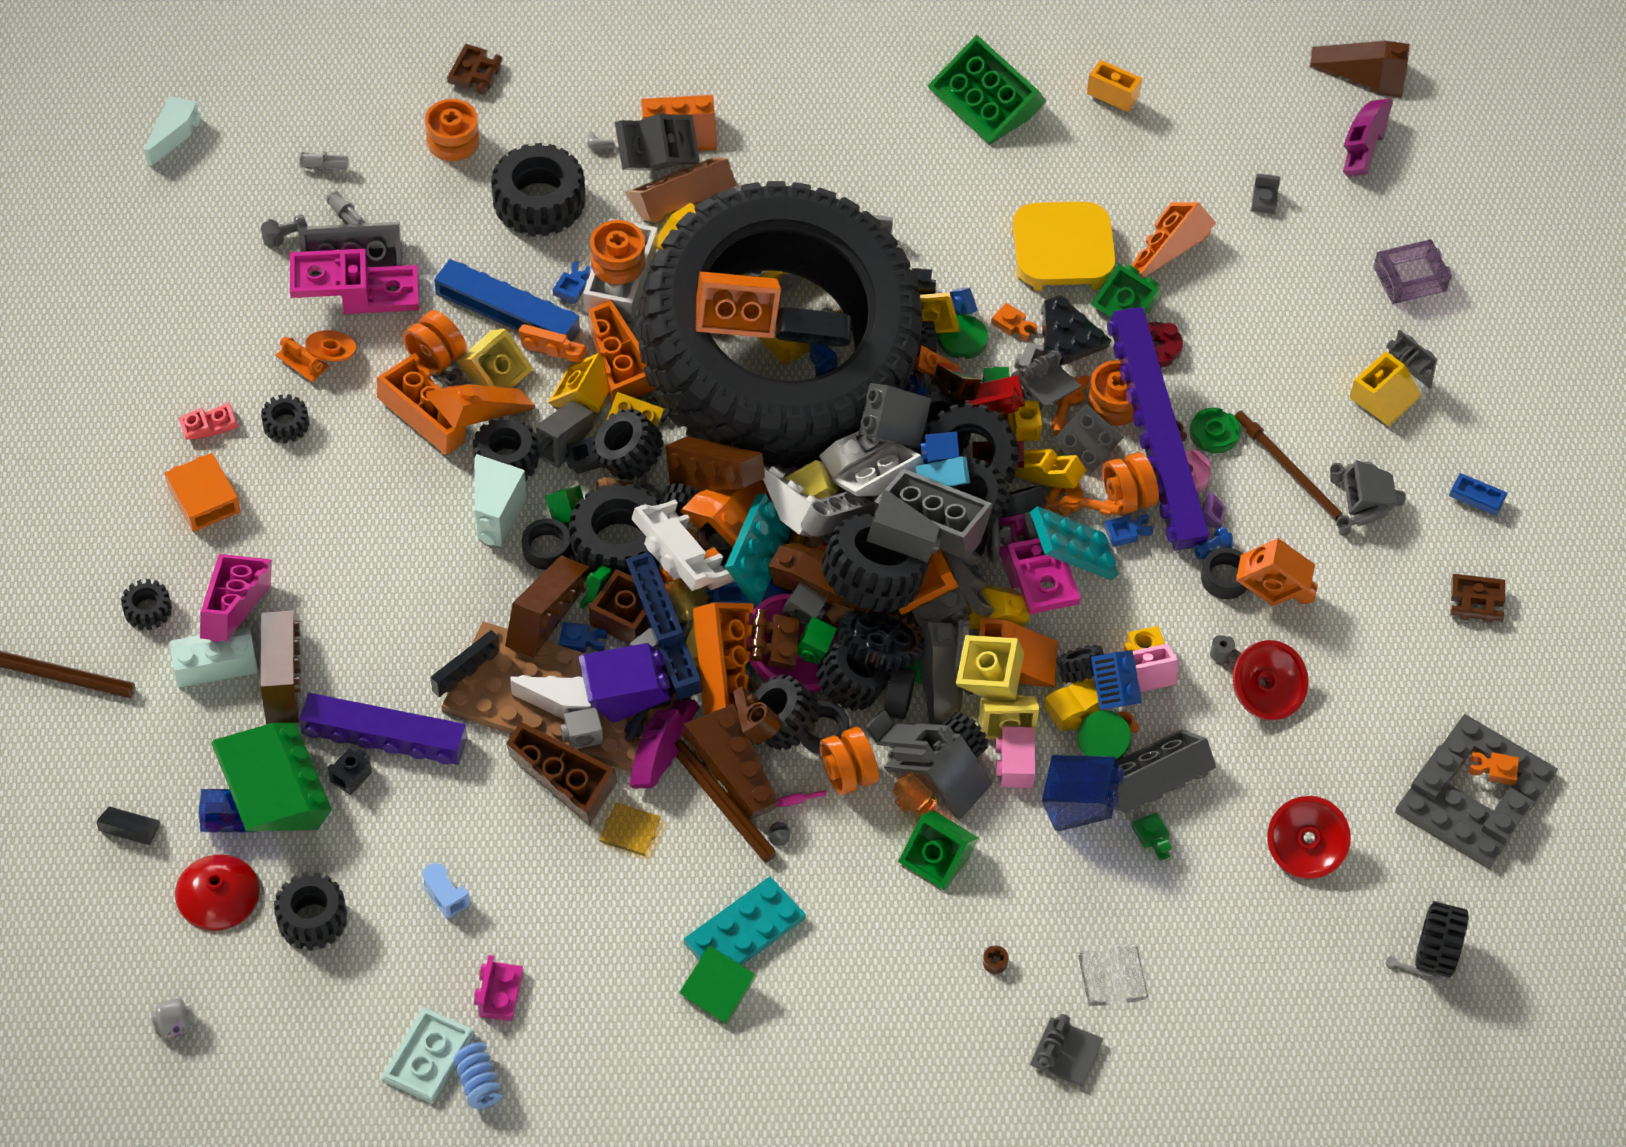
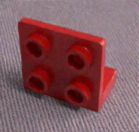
(1001, 395)

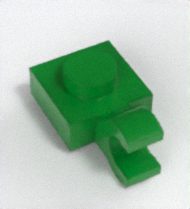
(595, 583)
(1153, 833)

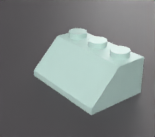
(208, 661)

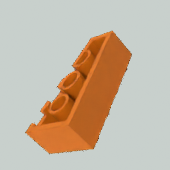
(619, 352)
(404, 392)
(722, 651)

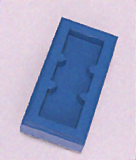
(1478, 494)

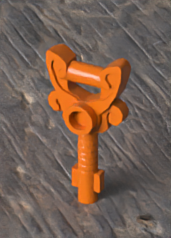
(1059, 421)
(1075, 500)

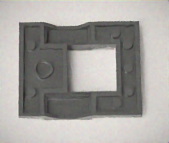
(1460, 818)

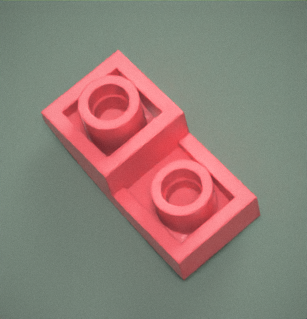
(214, 422)

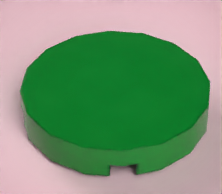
(967, 342)
(1214, 430)
(1105, 735)

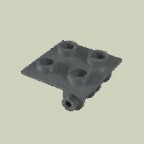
(1419, 362)
(1047, 379)
(1088, 438)
(1066, 1050)

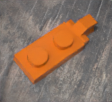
(550, 343)

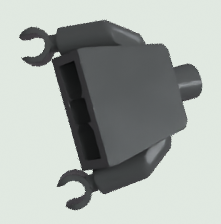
(1368, 493)

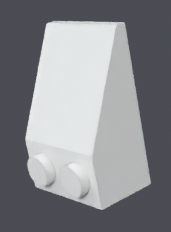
(878, 471)

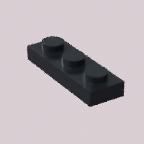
(465, 663)

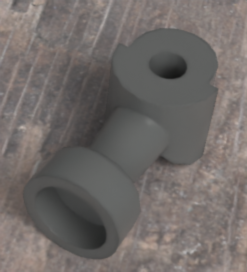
(274, 234)
(1224, 649)

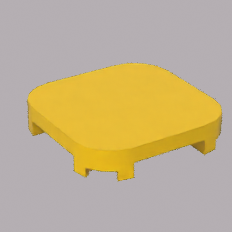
(1063, 244)

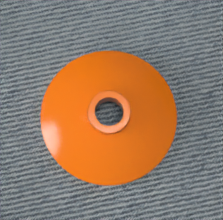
(330, 345)

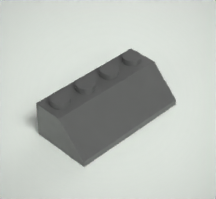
(379, 240)
(958, 514)
(1163, 768)

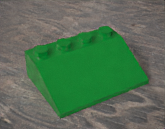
(986, 91)
(272, 778)

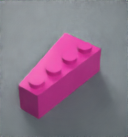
(232, 594)

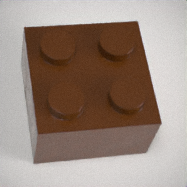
(619, 609)

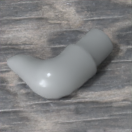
(599, 144)

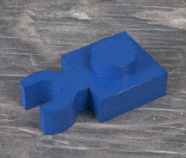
(572, 285)
(1125, 531)
(578, 636)

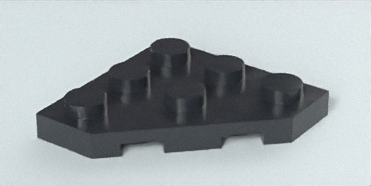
(1070, 331)

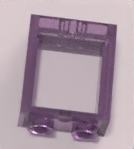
(1404, 291)

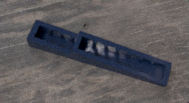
(664, 625)

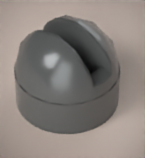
(780, 836)

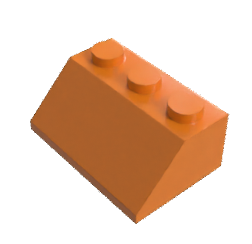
(699, 106)
(737, 304)

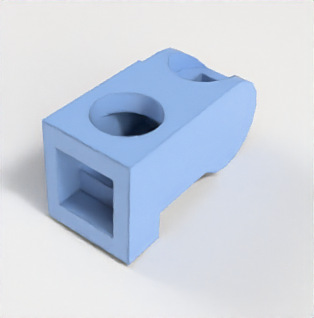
(443, 892)

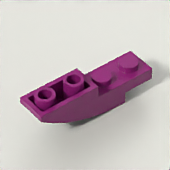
(1363, 134)
(657, 743)

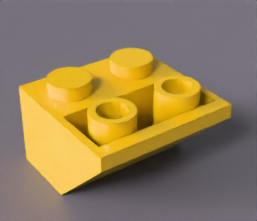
(1385, 389)

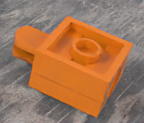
(1277, 573)

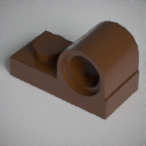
(755, 717)

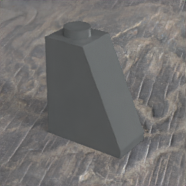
(561, 428)
(903, 529)

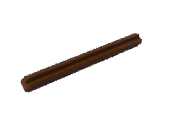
(67, 674)
(724, 802)

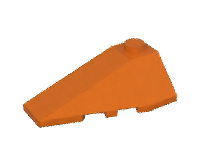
(1177, 230)
(478, 403)

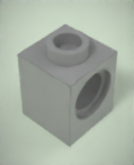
(582, 728)

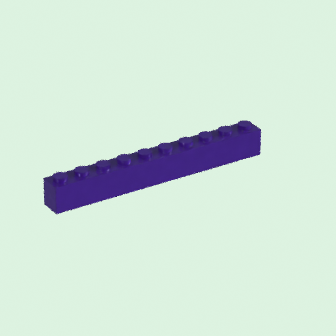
(1157, 428)

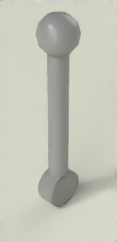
(1391, 962)

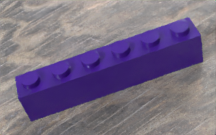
(383, 729)

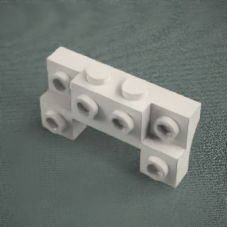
(676, 547)

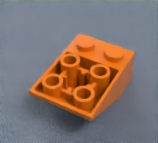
(1039, 650)

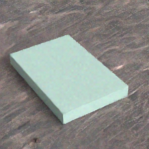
(427, 1055)

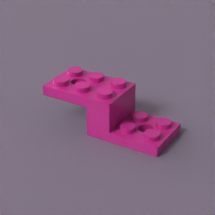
(348, 276)
(1029, 567)

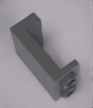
(894, 415)

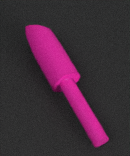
(798, 798)

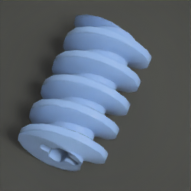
(477, 1076)

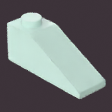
(172, 128)

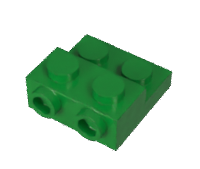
(1127, 291)

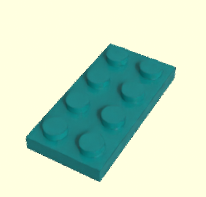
(1074, 543)
(756, 547)
(748, 923)

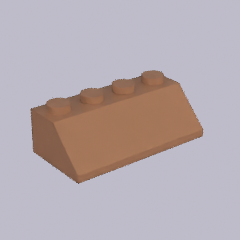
(682, 187)

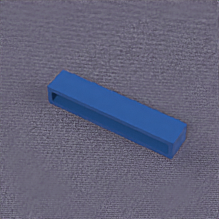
(502, 301)

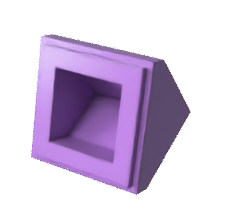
(1213, 511)

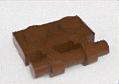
(467, 68)
(1477, 590)
(782, 640)

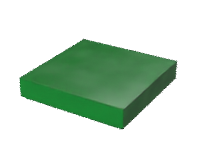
(718, 984)

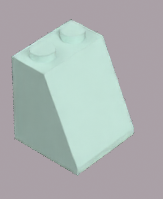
(498, 499)

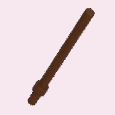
(1256, 432)

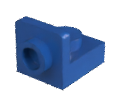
(963, 301)
(823, 358)

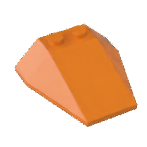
(724, 509)

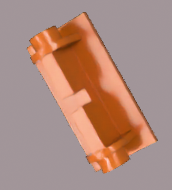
(300, 359)
(927, 361)

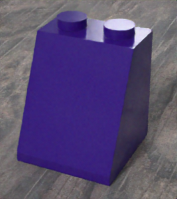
(625, 680)

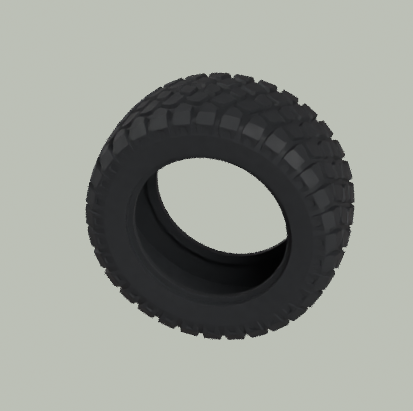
(794, 234)

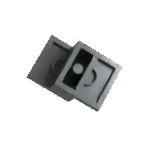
(657, 142)

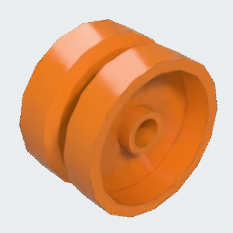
(452, 129)
(617, 252)
(435, 341)
(1108, 394)
(1131, 483)
(849, 761)

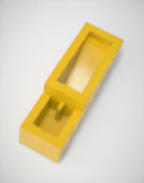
(1048, 469)

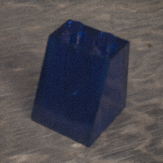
(1081, 790)

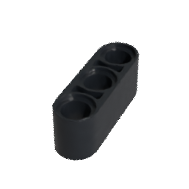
(813, 327)

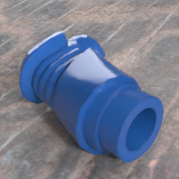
(1221, 540)

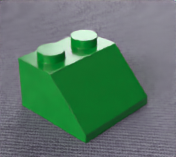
(938, 849)

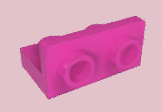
(498, 989)

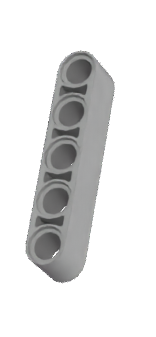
(830, 511)

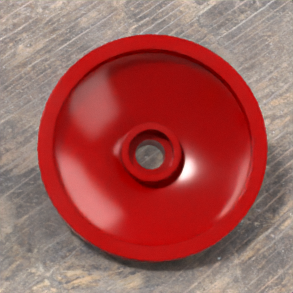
(1284, 678)
(1303, 816)
(221, 904)

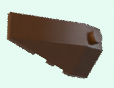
(1372, 64)
(803, 564)

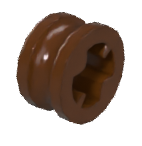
(1002, 963)

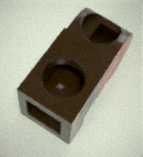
(955, 382)

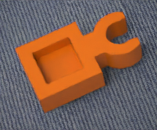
(1012, 320)
(1499, 767)

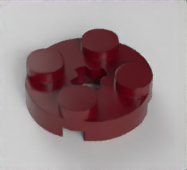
(1171, 342)

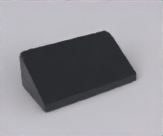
(128, 825)

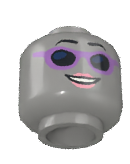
(172, 1018)

